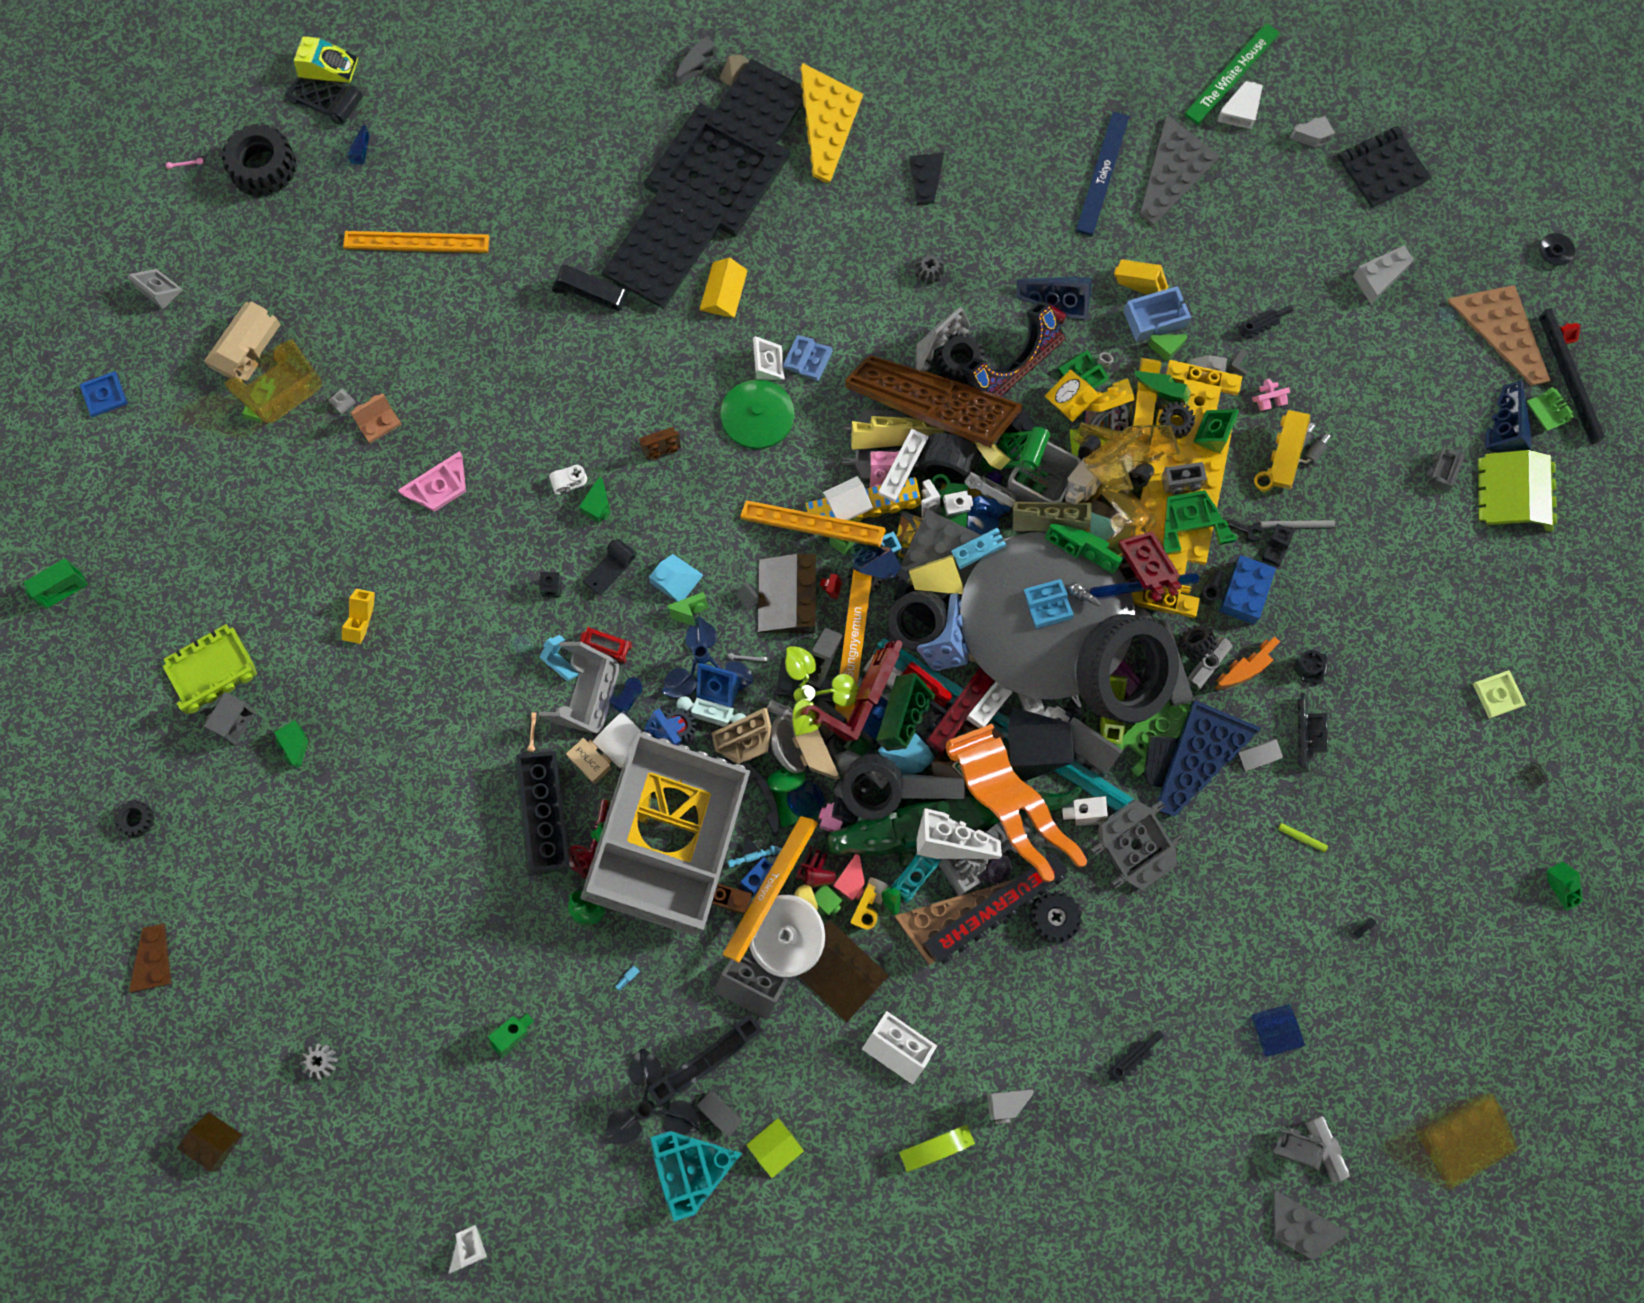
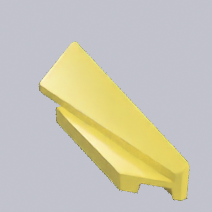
(887, 431)

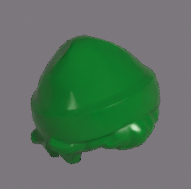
(584, 911)

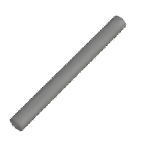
(1299, 524)

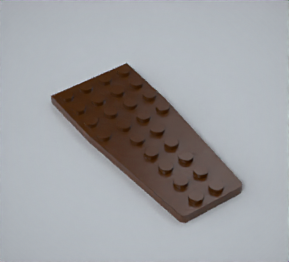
(935, 399)

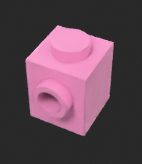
(829, 823)

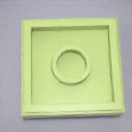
(1499, 694)

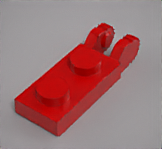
(942, 694)

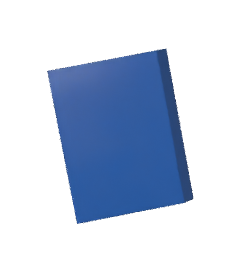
(717, 685)

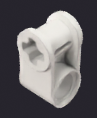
(566, 479)

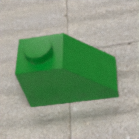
(596, 502)

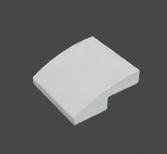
(616, 738)

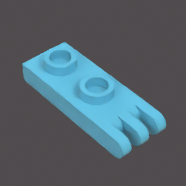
(978, 548)

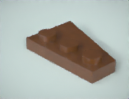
(151, 961)

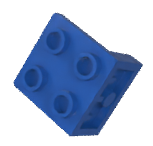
(985, 514)

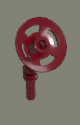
(585, 857)

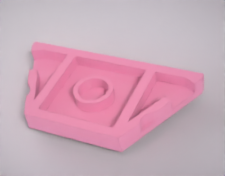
(438, 484)

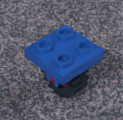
(671, 725)

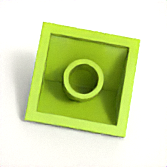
(775, 1148)

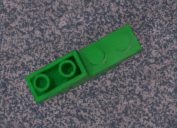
(1081, 542)

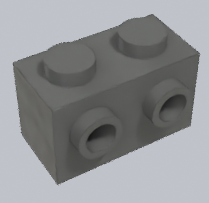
(1183, 478)

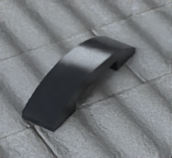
(772, 818)

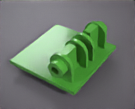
(1549, 410)

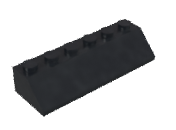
(541, 813)

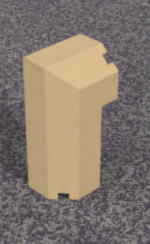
(243, 342)

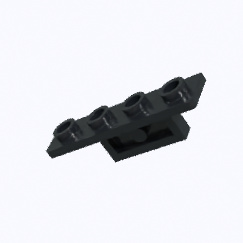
(1313, 732)

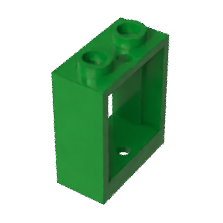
(54, 583)

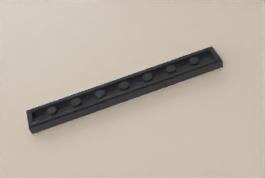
(1571, 376)

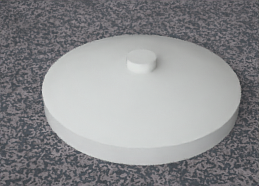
(789, 937)

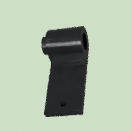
(611, 567)

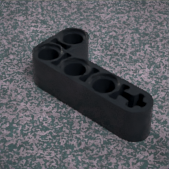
(589, 287)
(1139, 475)

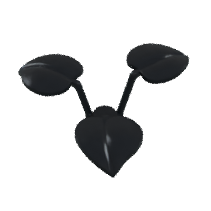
(624, 1127)

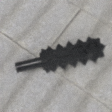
(1264, 321)
(1134, 1057)

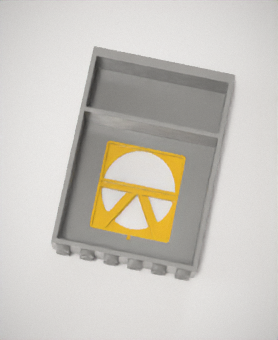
(658, 885)

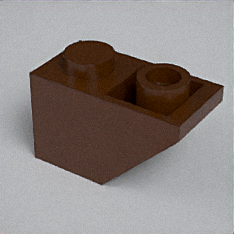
(731, 899)

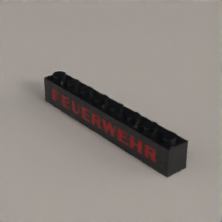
(992, 910)

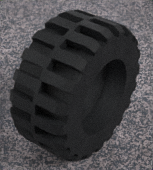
(251, 141)

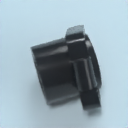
(1311, 664)

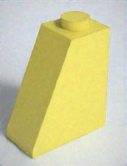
(937, 576)

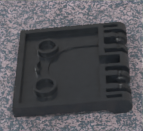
(1384, 170)

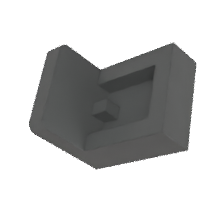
(1236, 361)

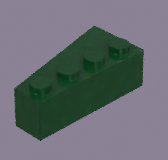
(904, 711)

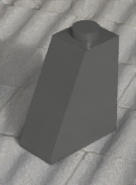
(823, 654)

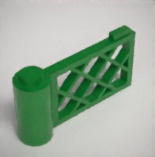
(1030, 451)

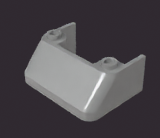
(592, 689)

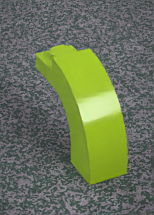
(1112, 729)
(937, 1148)

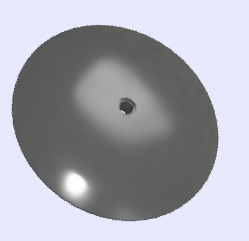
(1001, 628)

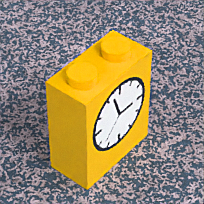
(1071, 395)
(1142, 409)

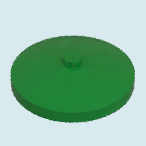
(757, 414)

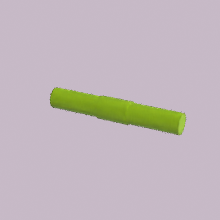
(1302, 837)

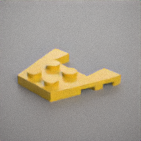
(1116, 395)

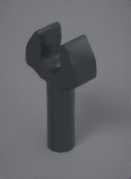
(1247, 529)

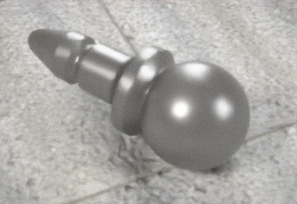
(1076, 589)

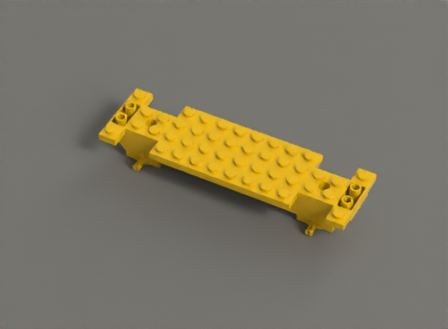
(1205, 390)

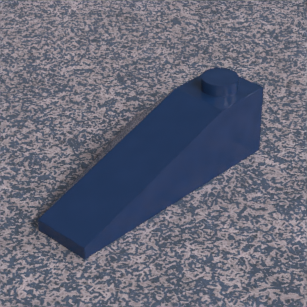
(1064, 293)
(1511, 423)
(874, 560)

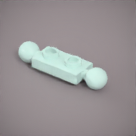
(709, 711)

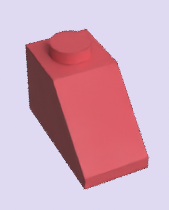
(851, 880)

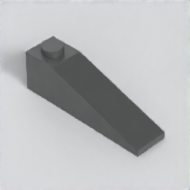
(930, 787)

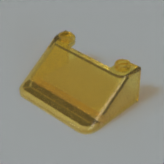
(281, 386)

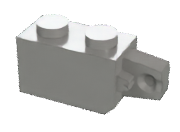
(1081, 484)

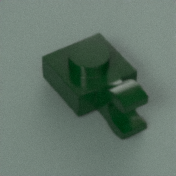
(858, 746)

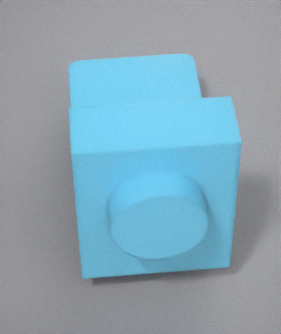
(555, 661)

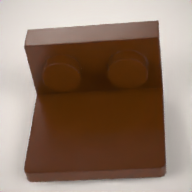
(660, 443)

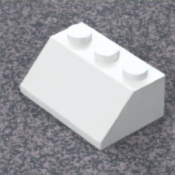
(899, 1047)

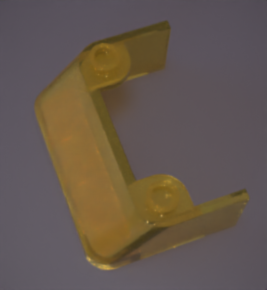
(1128, 450)
(1132, 515)

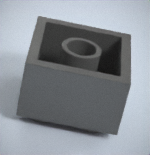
(229, 718)

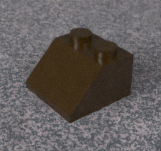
(209, 1142)

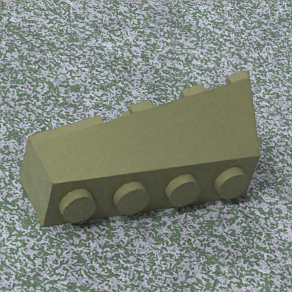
(1040, 515)

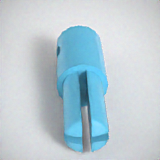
(628, 976)

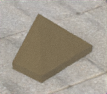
(733, 68)

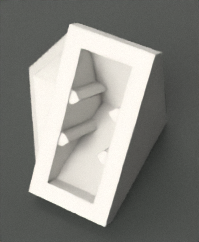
(467, 1249)

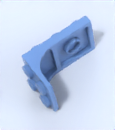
(950, 647)

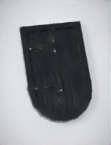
(1158, 759)

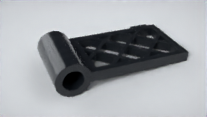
(342, 103)

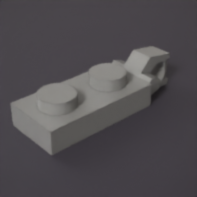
(991, 489)

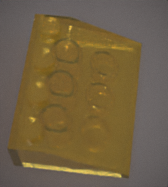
(1468, 1139)

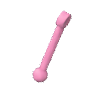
(199, 161)

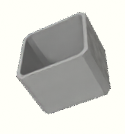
(1059, 467)

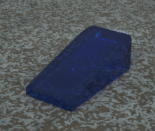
(358, 149)

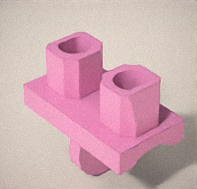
(1263, 400)

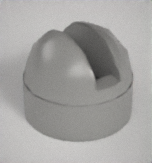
(1105, 360)

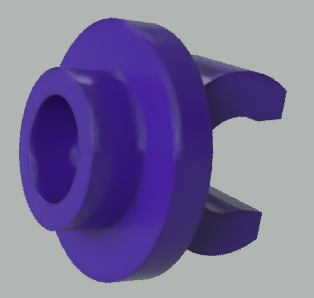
(995, 477)

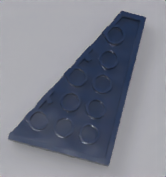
(1203, 748)

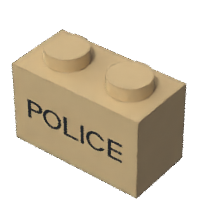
(589, 760)

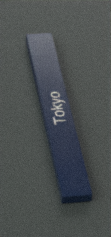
(1102, 174)

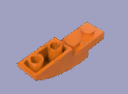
(1249, 668)

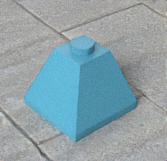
(675, 578)
(913, 758)

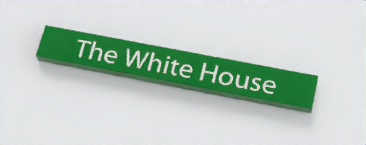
(1232, 74)

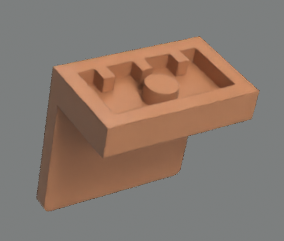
(375, 418)

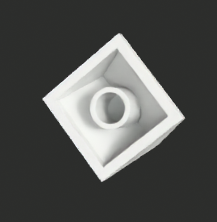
(768, 360)
(848, 499)

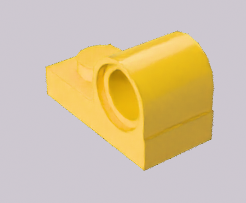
(868, 897)

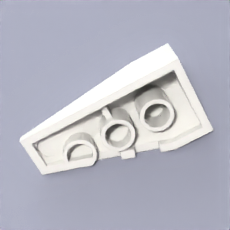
(947, 839)

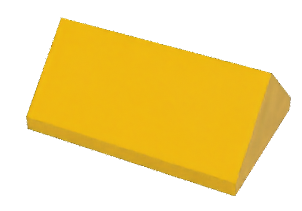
(724, 288)

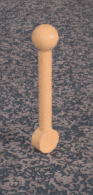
(531, 748)

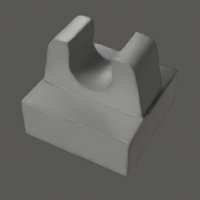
(342, 401)

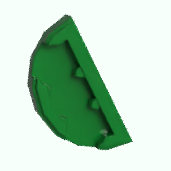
(891, 899)

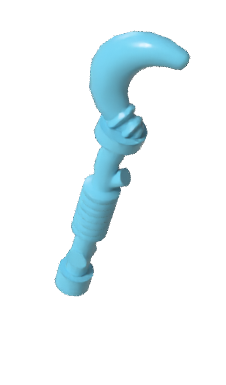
(754, 856)

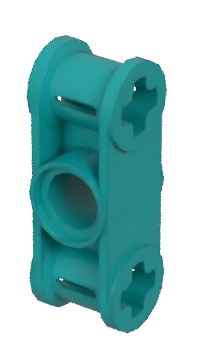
(909, 885)

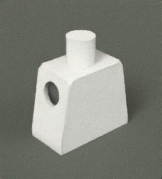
(1095, 808)

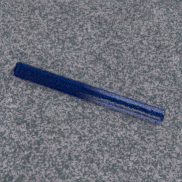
(1136, 586)

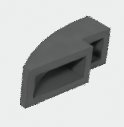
(695, 60)

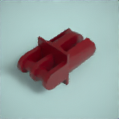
(804, 865)

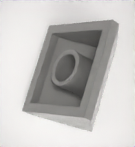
(155, 286)

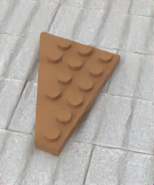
(1503, 323)

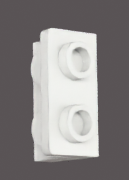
(931, 498)

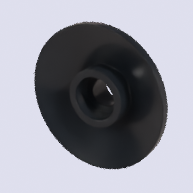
(1562, 244)

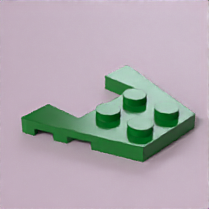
(1190, 513)

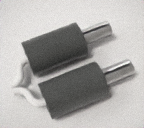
(1316, 449)

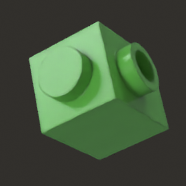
(827, 901)

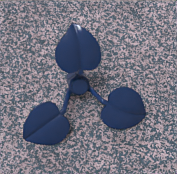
(699, 638)

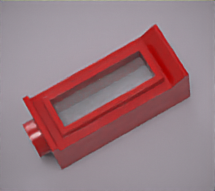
(607, 644)

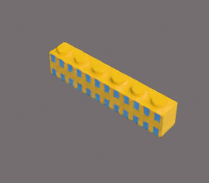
(908, 498)

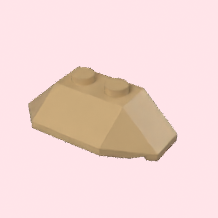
(744, 738)
(815, 754)

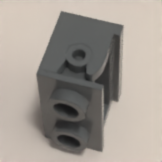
(1445, 469)
(1299, 1148)

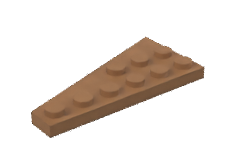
(929, 920)

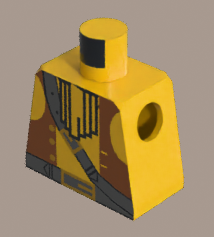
(907, 529)

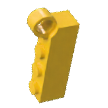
(1288, 452)

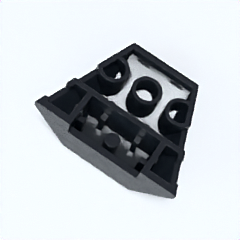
(1038, 744)

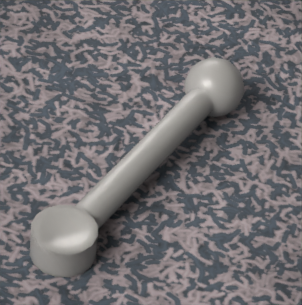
(731, 656)

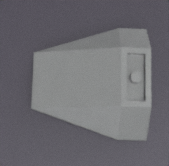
(955, 323)

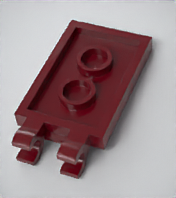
(1150, 564)

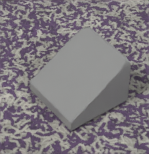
(879, 887)

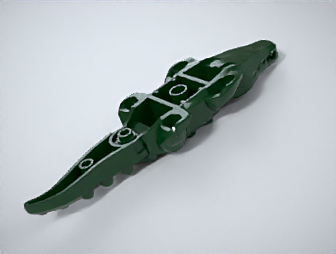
(900, 829)

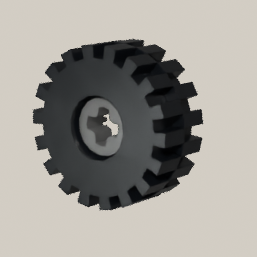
(1053, 931)

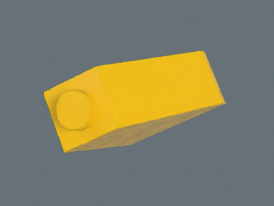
(1141, 276)

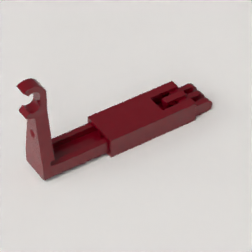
(866, 697)

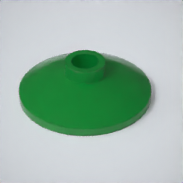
(785, 780)

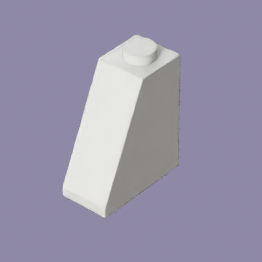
(1243, 106)

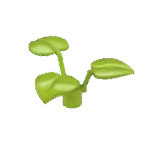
(798, 666)

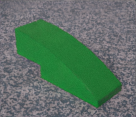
(1164, 386)

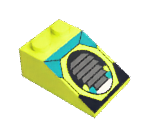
(324, 61)

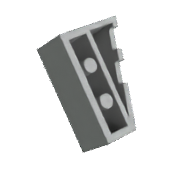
(1381, 272)

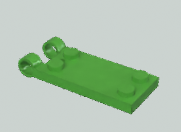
(1165, 723)

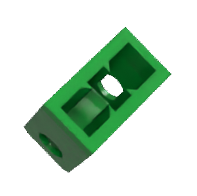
(503, 1041)

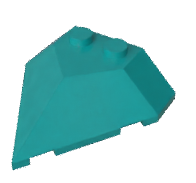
(689, 1170)

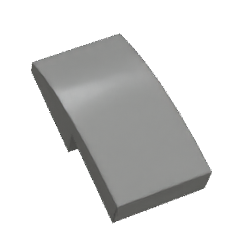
(1260, 755)

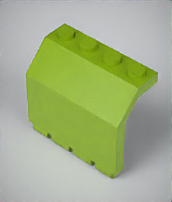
(1517, 488)
(209, 669)

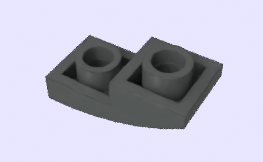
(719, 1113)

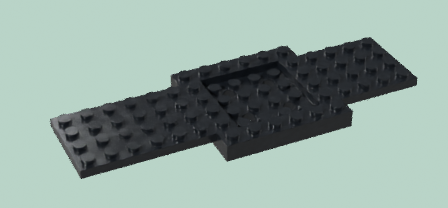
(691, 211)

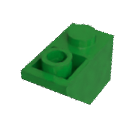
(293, 741)
(1565, 884)

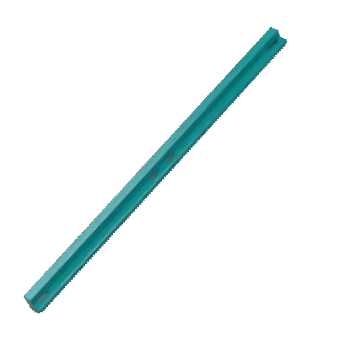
(1073, 772)

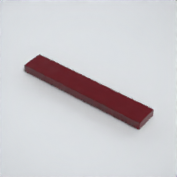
(960, 710)

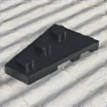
(925, 176)
(786, 685)

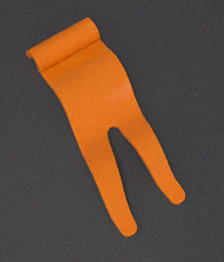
(999, 788)

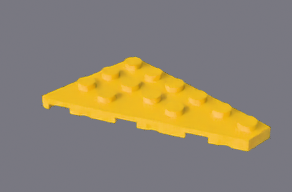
(829, 118)

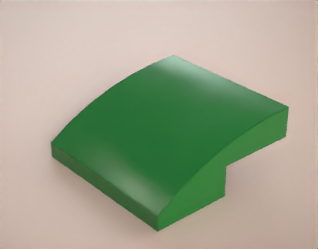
(1085, 362)

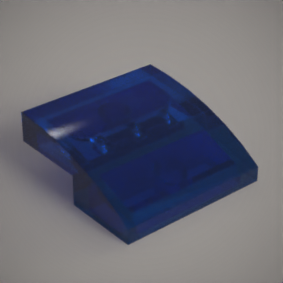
(1278, 1030)

